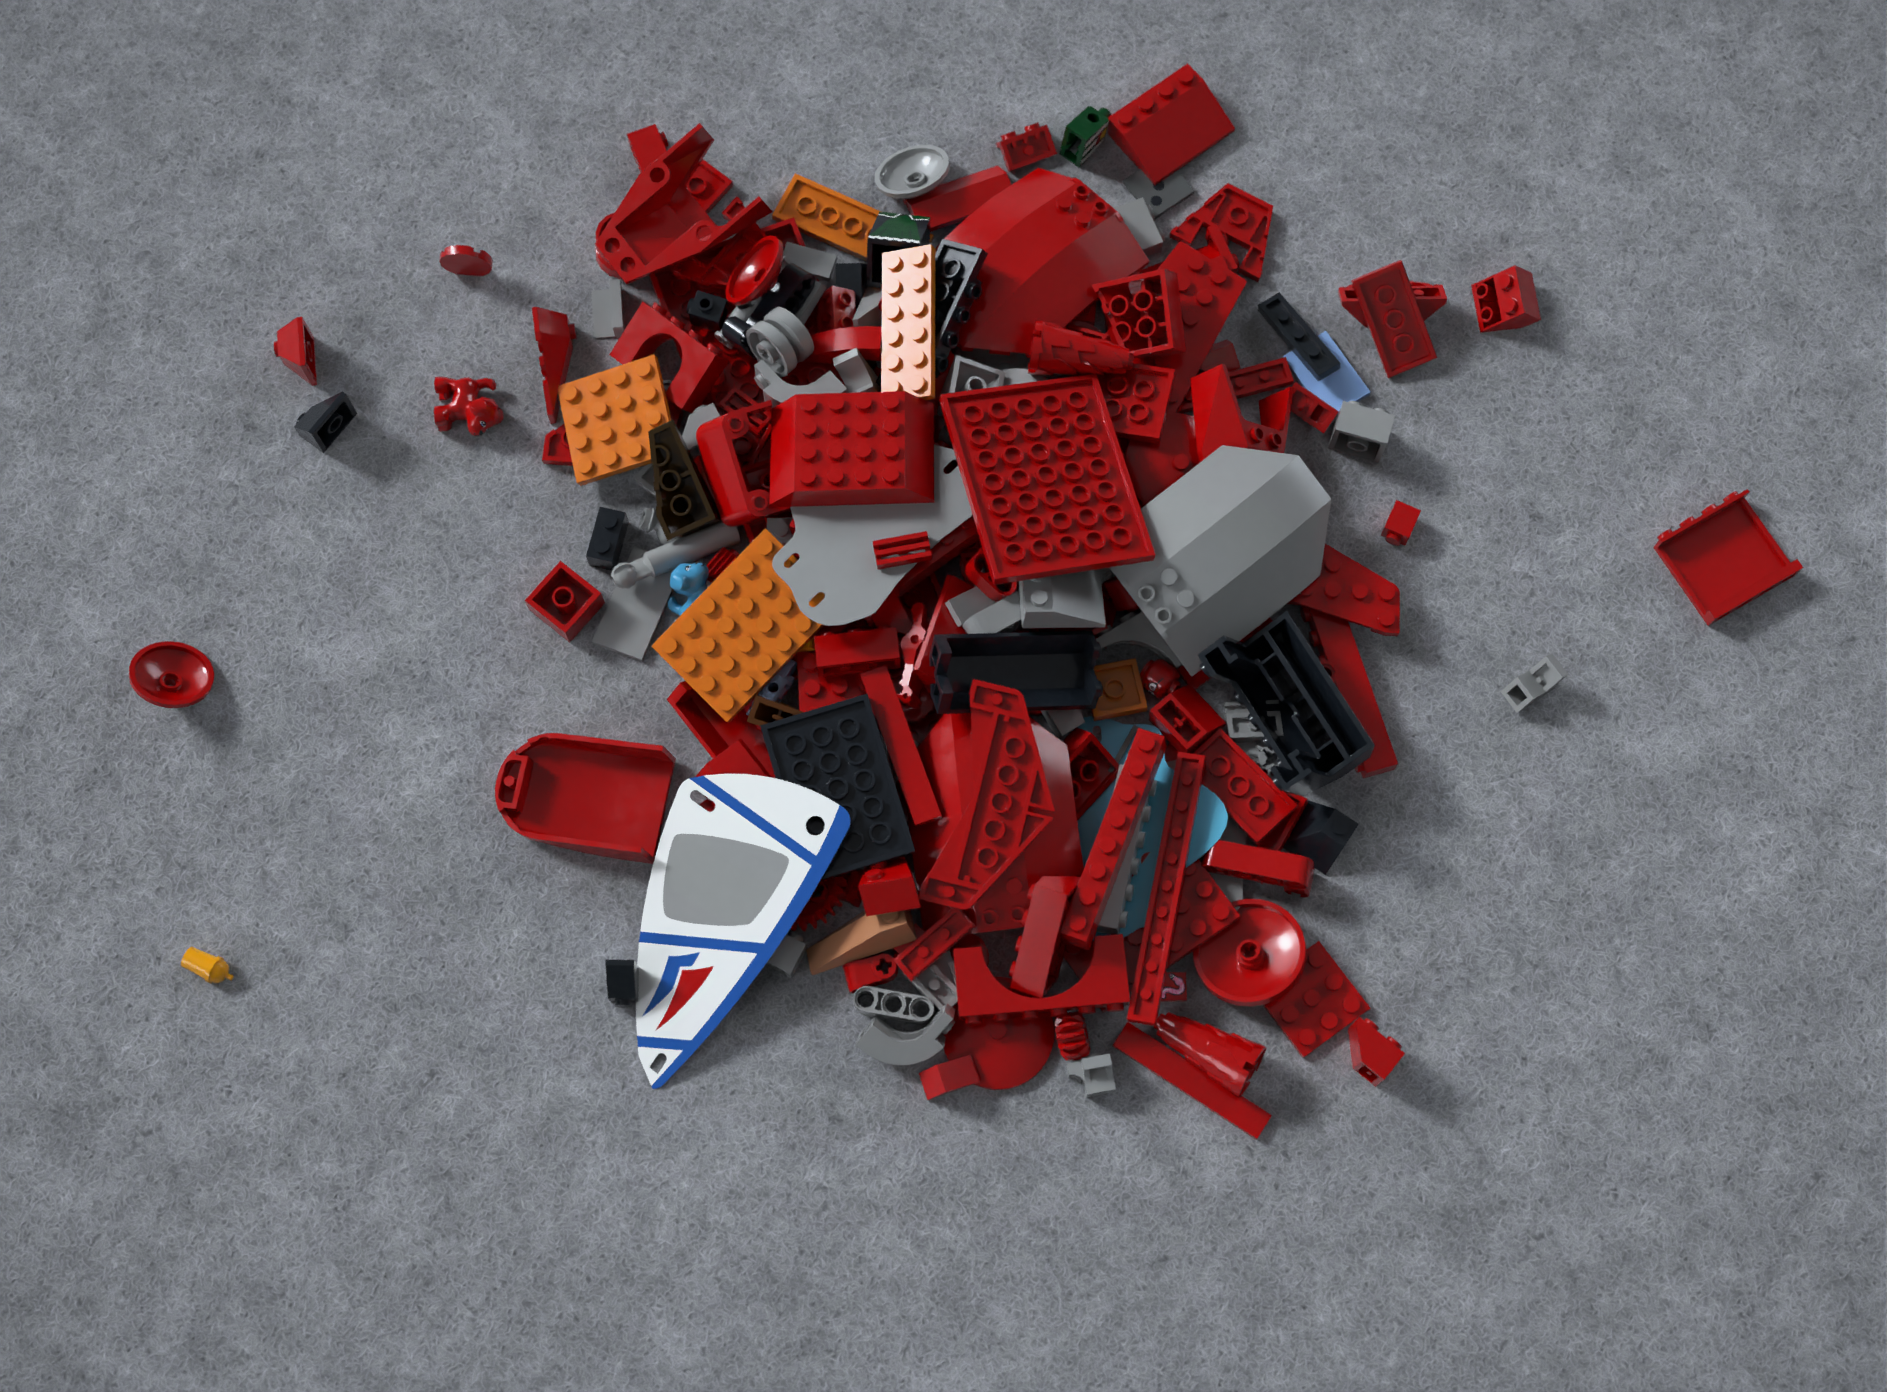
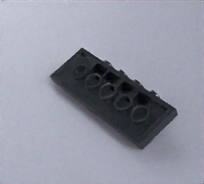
(955, 291)

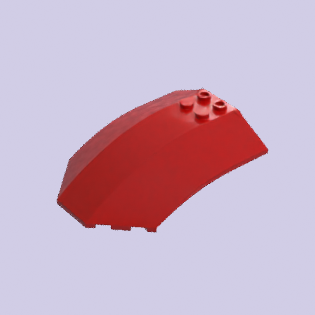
(1044, 251)
(1054, 852)

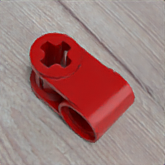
(865, 972)

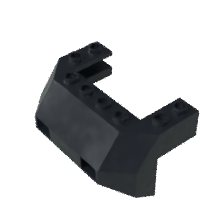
(1306, 712)

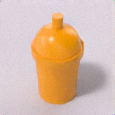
(205, 965)

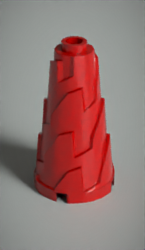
(1070, 352)
(1221, 1055)

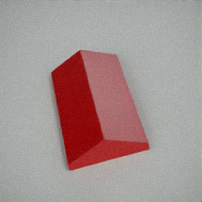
(958, 198)

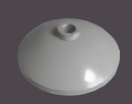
(912, 171)

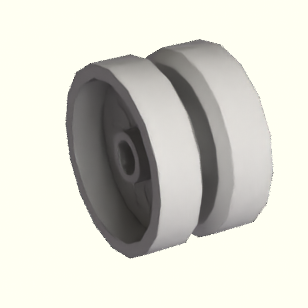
(780, 341)

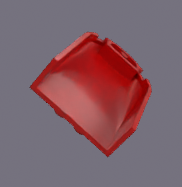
(587, 794)

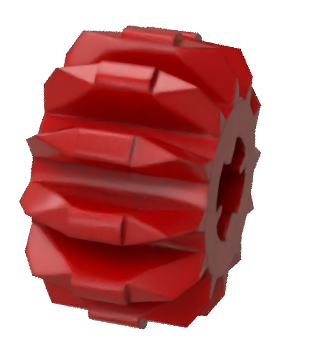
(1072, 1036)

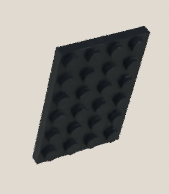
(844, 759)

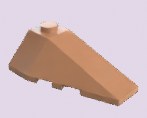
(861, 938)

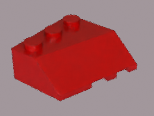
(1145, 313)

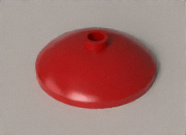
(755, 271)
(174, 665)

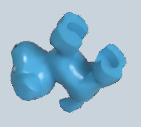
(689, 581)

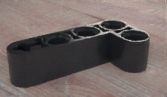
(789, 293)

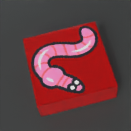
(1174, 987)

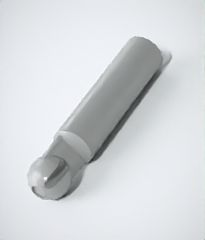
(669, 556)

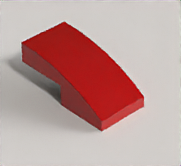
(1312, 408)

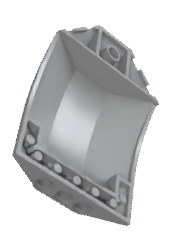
(1228, 548)

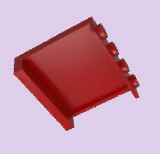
(1724, 558)

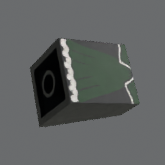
(890, 234)

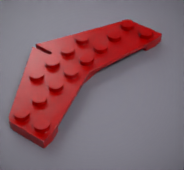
(1353, 594)
(998, 819)

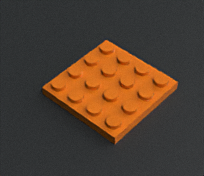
(611, 418)

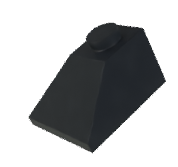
(325, 421)
(1320, 835)

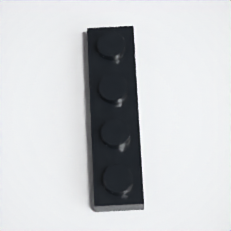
(1299, 336)

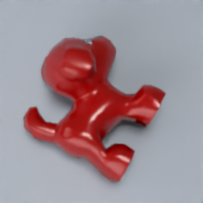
(479, 413)

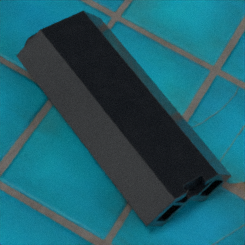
(1046, 667)

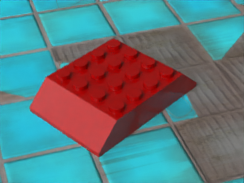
(852, 450)

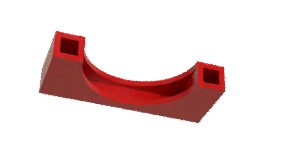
(1100, 987)

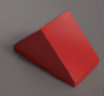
(949, 1077)

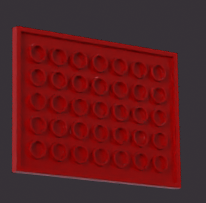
(1046, 478)

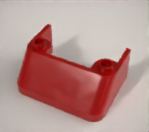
(723, 470)

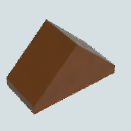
(768, 710)

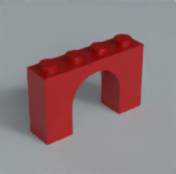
(700, 362)

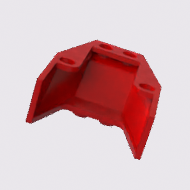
(662, 220)
(1221, 422)

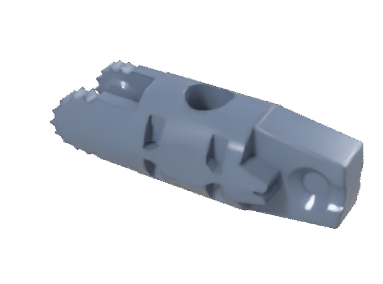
(782, 680)

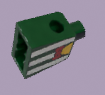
(1090, 128)

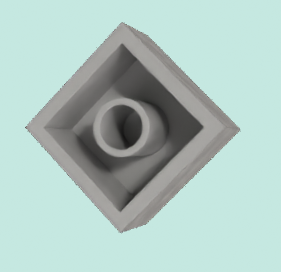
(1361, 430)

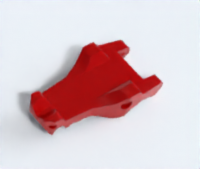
(910, 647)

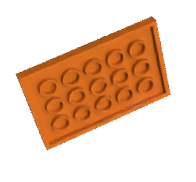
(739, 630)

